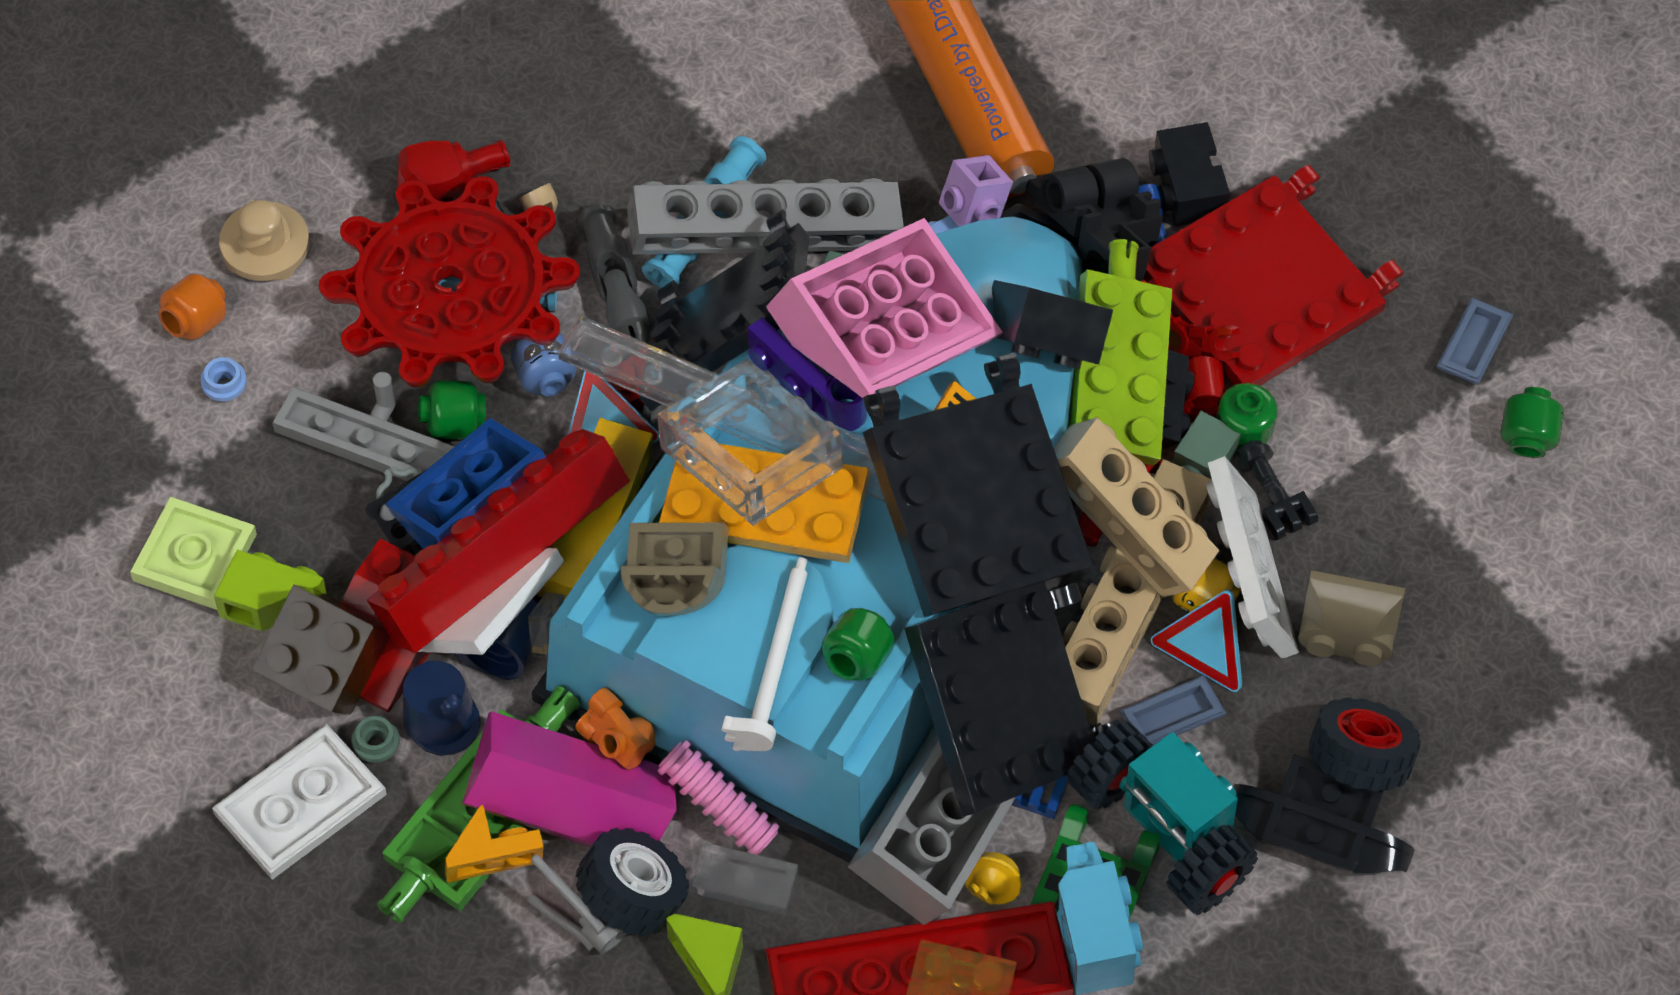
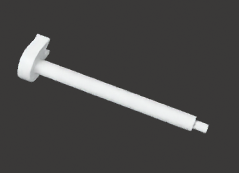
(755, 732)

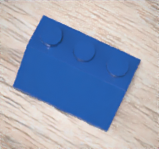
(462, 481)

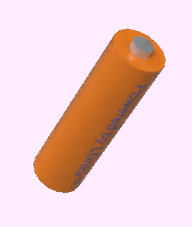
(974, 87)

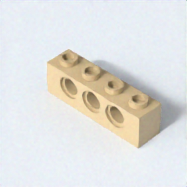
(1133, 508)

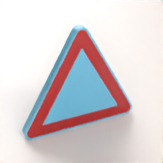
(601, 400)
(1206, 641)

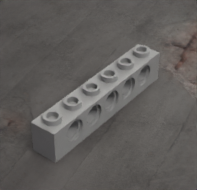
(745, 230)

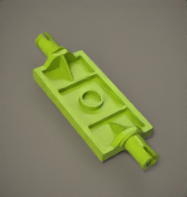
(1132, 371)

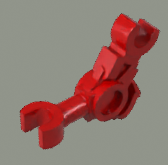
(1197, 339)

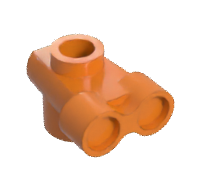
(614, 732)

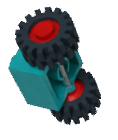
(1177, 799)

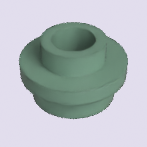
(373, 727)

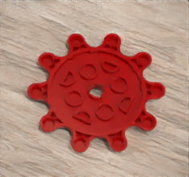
(432, 240)

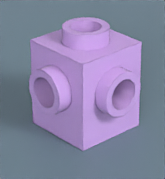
(975, 190)

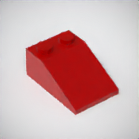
(395, 662)

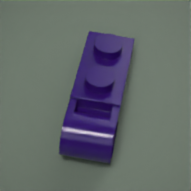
(801, 378)

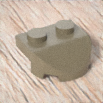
(675, 565)

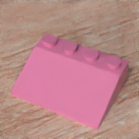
(884, 311)

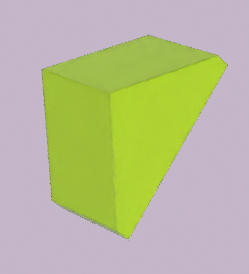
(707, 950)

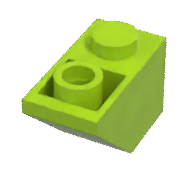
(258, 587)

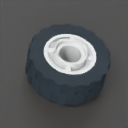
(632, 881)

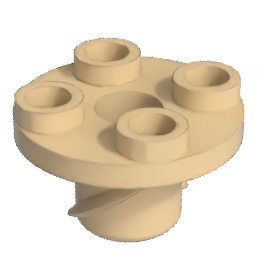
(264, 241)

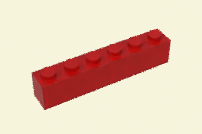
(498, 540)

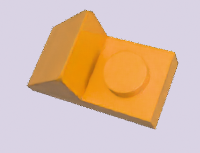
(480, 855)

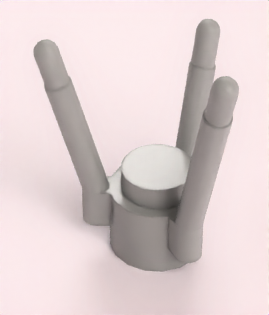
(594, 931)

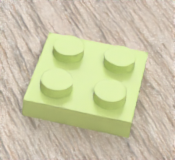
(191, 551)

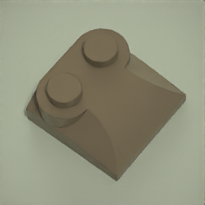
(1350, 618)

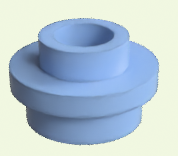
(219, 369)

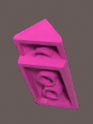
(564, 784)

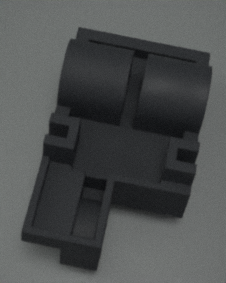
(1100, 206)

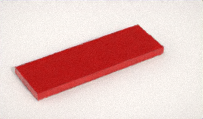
(884, 959)

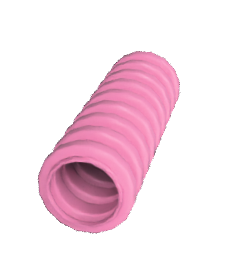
(718, 798)

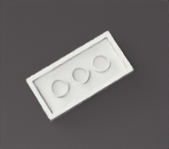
(1253, 561)

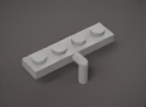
(356, 434)

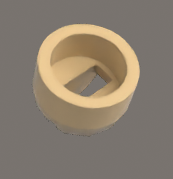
(541, 196)

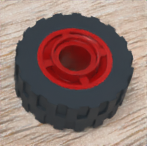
(1364, 744)

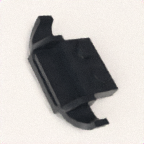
(1322, 821)

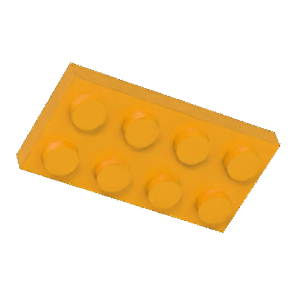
(814, 525)

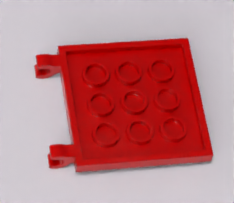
(1270, 275)

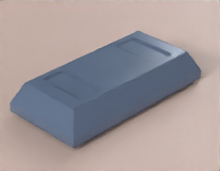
(1474, 341)
(1175, 710)

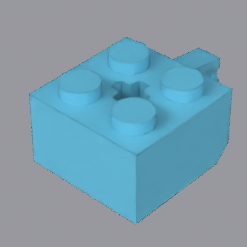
(1095, 923)

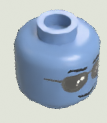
(540, 367)

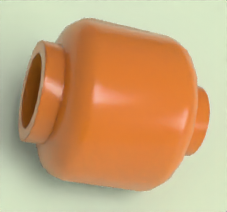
(192, 307)

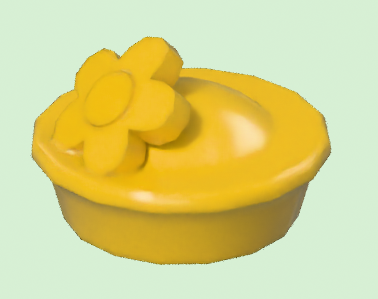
(994, 879)

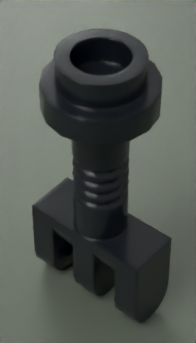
(1255, 457)

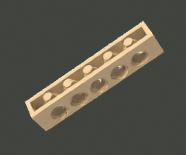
(1126, 612)

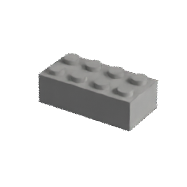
(921, 842)

